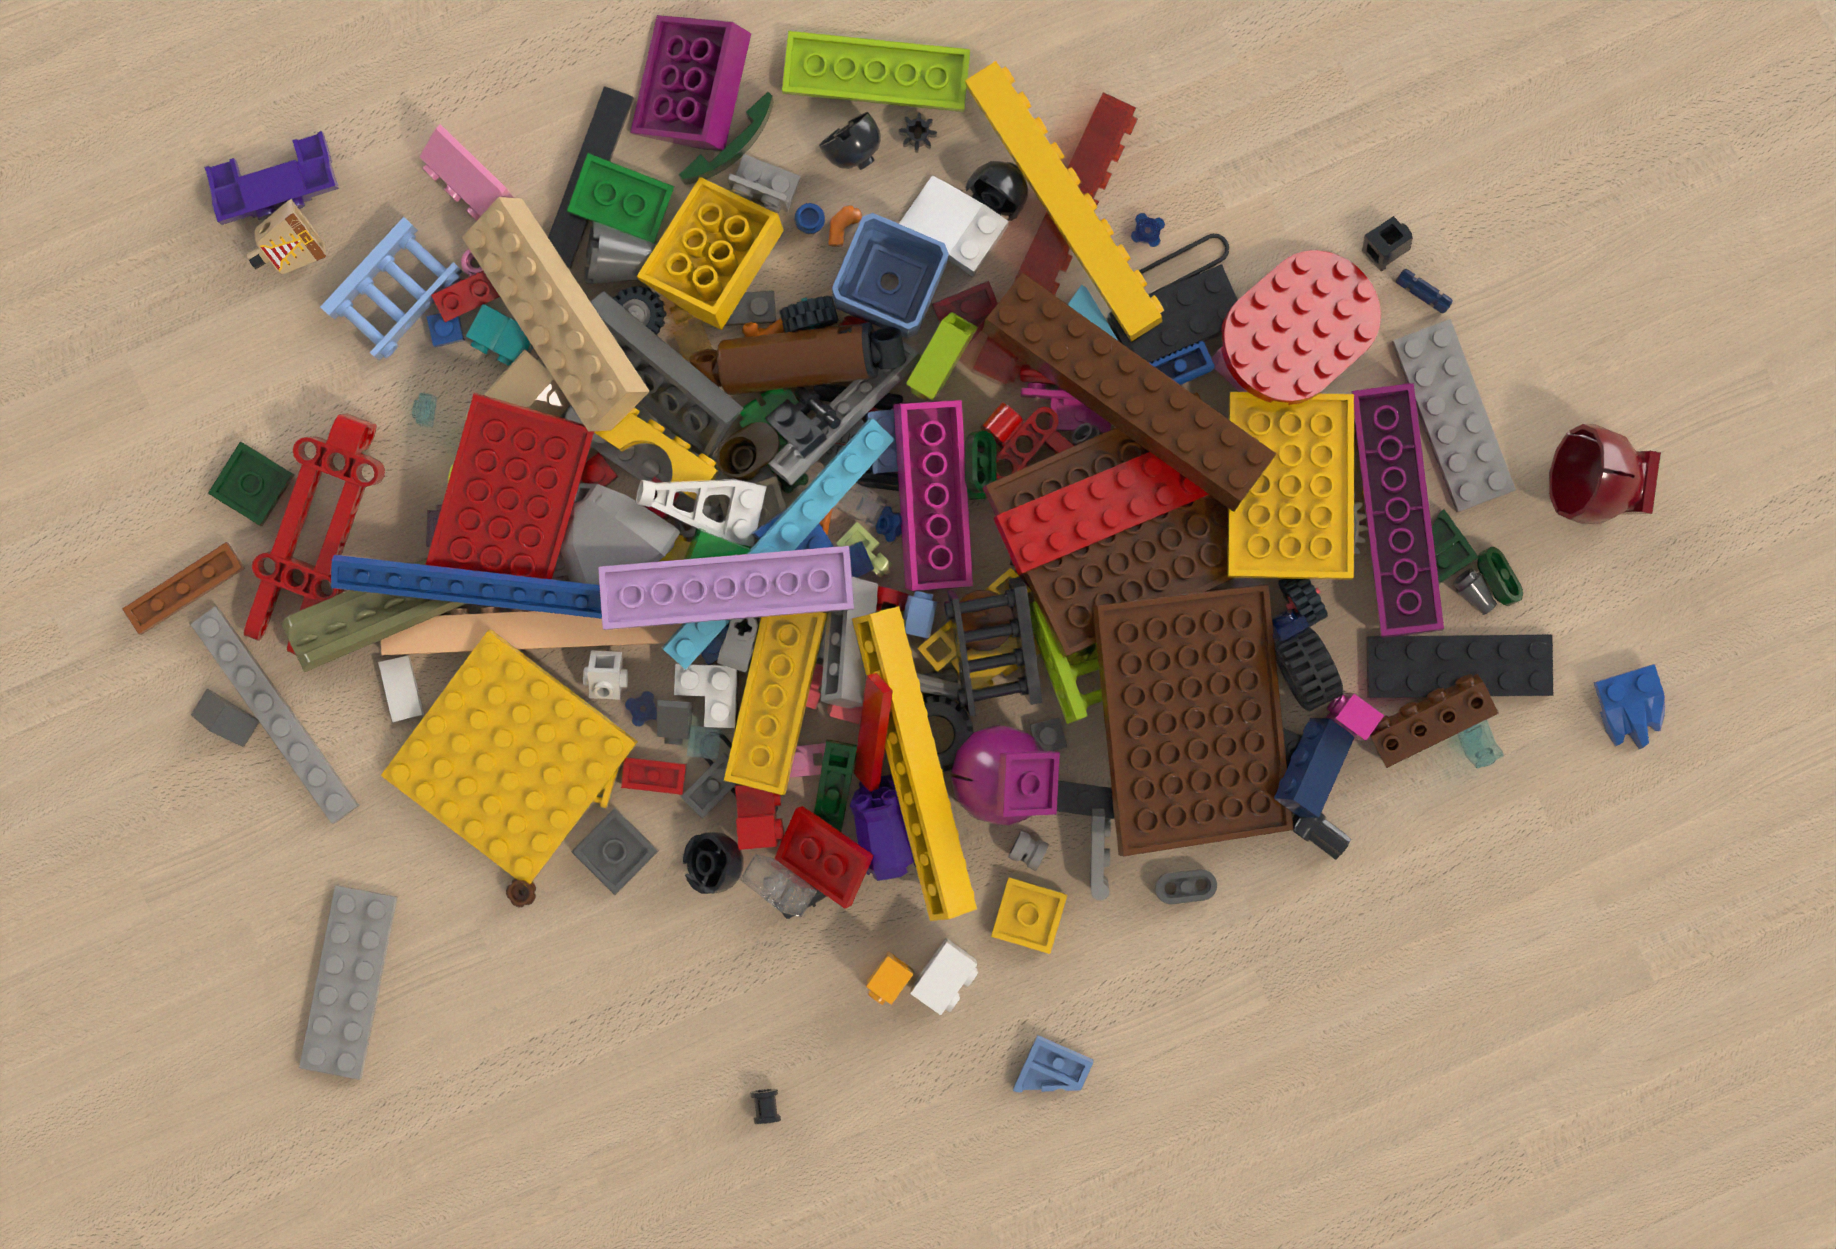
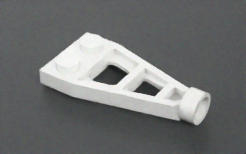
(742, 511)

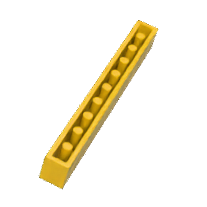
(1064, 201)
(916, 768)

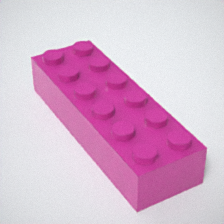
(933, 495)

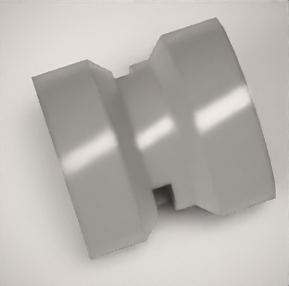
(1028, 850)

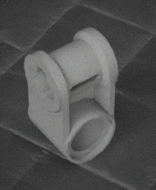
(739, 646)

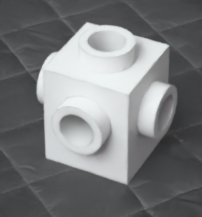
(602, 680)

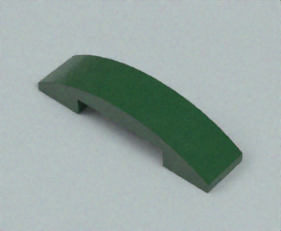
(758, 116)
(835, 782)

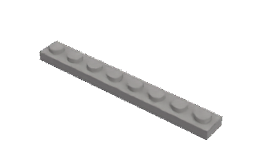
(274, 715)

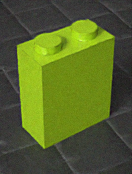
(941, 356)

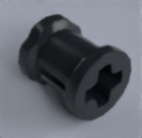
(765, 1106)

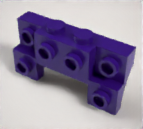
(268, 189)

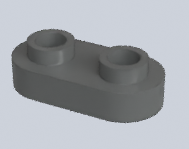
(1185, 886)

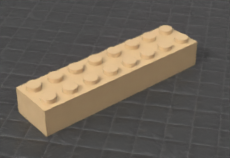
(555, 314)

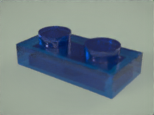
(1288, 624)

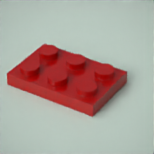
(823, 857)

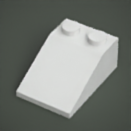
(958, 221)

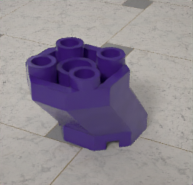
(882, 829)

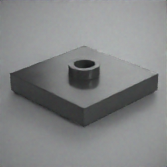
(615, 851)

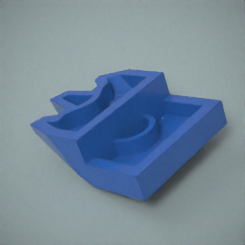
(1632, 704)

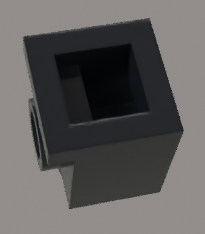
(1377, 242)

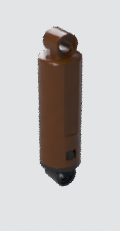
(801, 358)

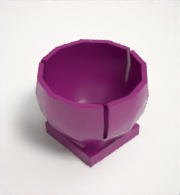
(1010, 776)

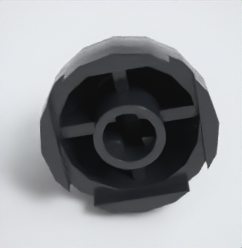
(853, 143)
(999, 188)
(712, 862)

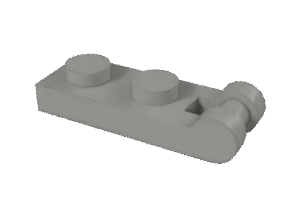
(1099, 855)

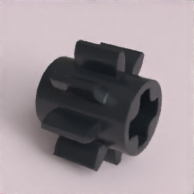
(924, 138)

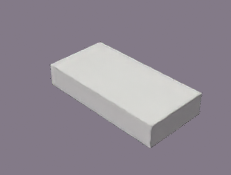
(401, 688)

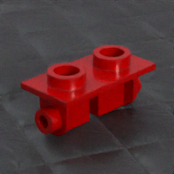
(464, 296)

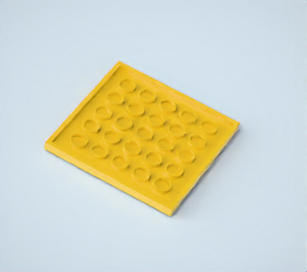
(509, 758)

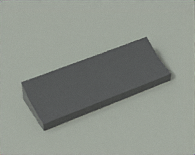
(678, 391)

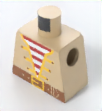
(286, 241)

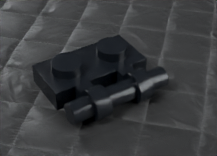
(794, 425)

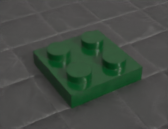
(251, 484)

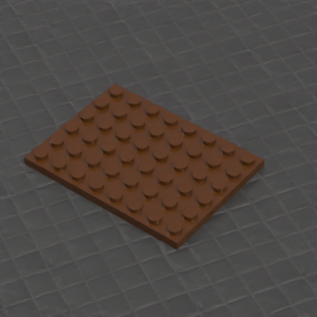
(1155, 559)
(1192, 718)

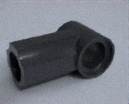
(1322, 834)

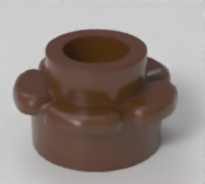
(520, 900)

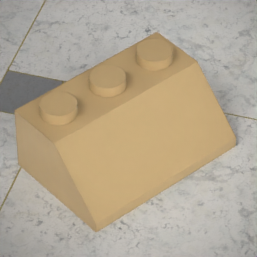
(530, 386)

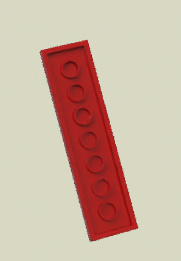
(1093, 510)

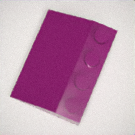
(691, 82)

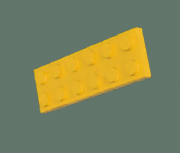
(775, 701)

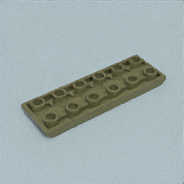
(354, 622)

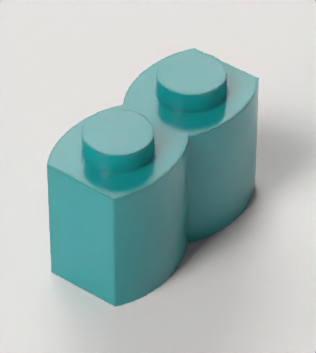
(499, 334)

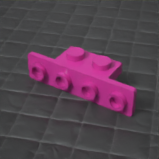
(1069, 410)

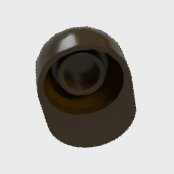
(747, 451)

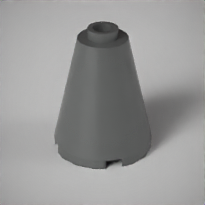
(614, 255)

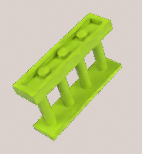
(1063, 673)

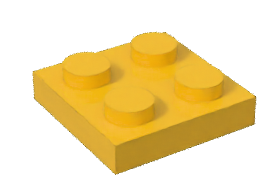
(1029, 915)

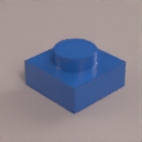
(443, 332)

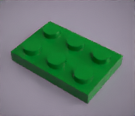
(620, 198)

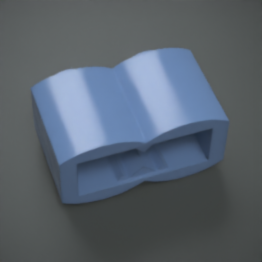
(919, 614)

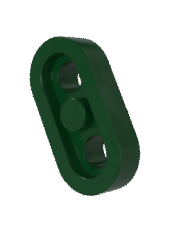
(980, 461)
(1500, 576)

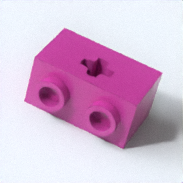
(1354, 715)

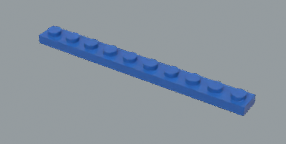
(466, 586)

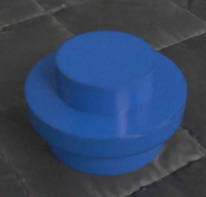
(809, 218)

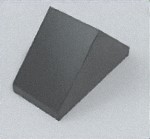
(224, 718)

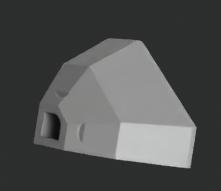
(611, 531)

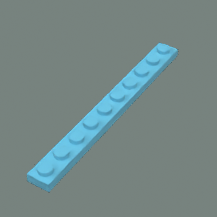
(795, 524)

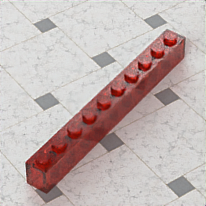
(1049, 249)

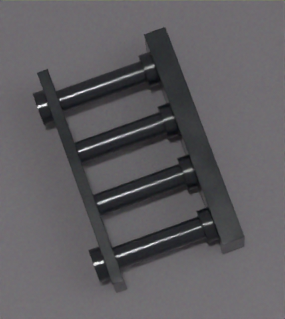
(1023, 656)

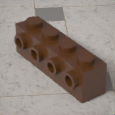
(1433, 719)

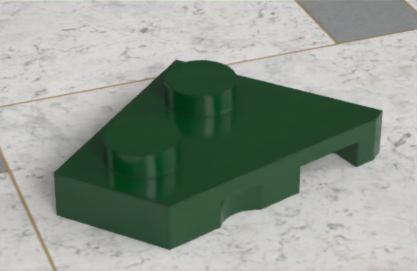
(1450, 547)

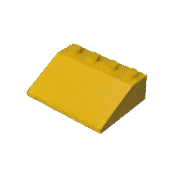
(711, 252)

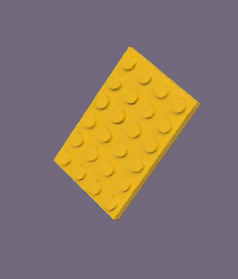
(1302, 506)

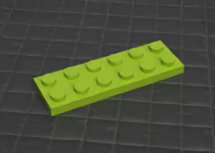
(876, 71)

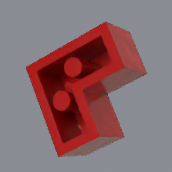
(757, 818)

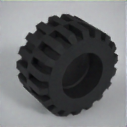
(1308, 669)
(959, 721)

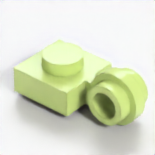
(858, 533)

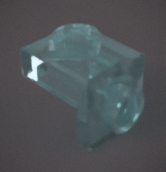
(1480, 745)

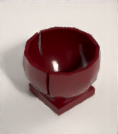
(1601, 476)

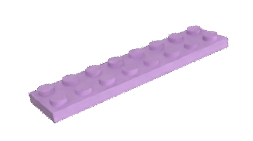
(726, 588)

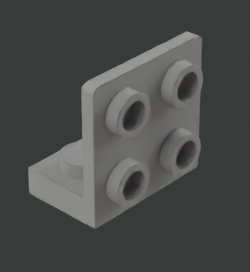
(764, 183)

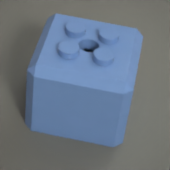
(884, 249)

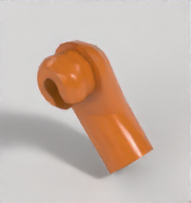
(751, 329)

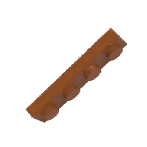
(183, 588)

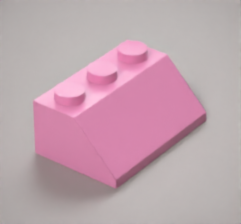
(461, 173)

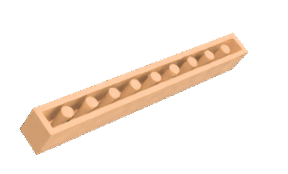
(520, 628)

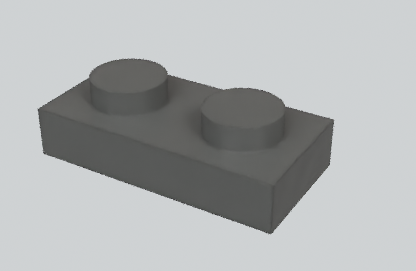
(755, 308)
(709, 788)

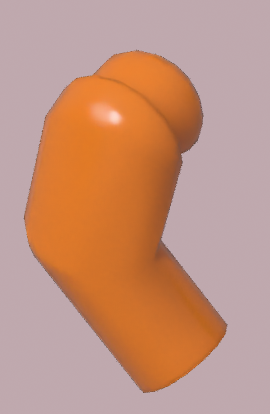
(840, 221)

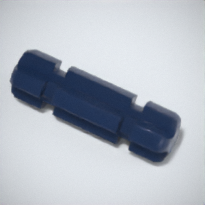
(1424, 291)

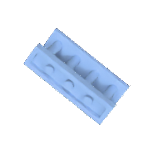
(361, 282)

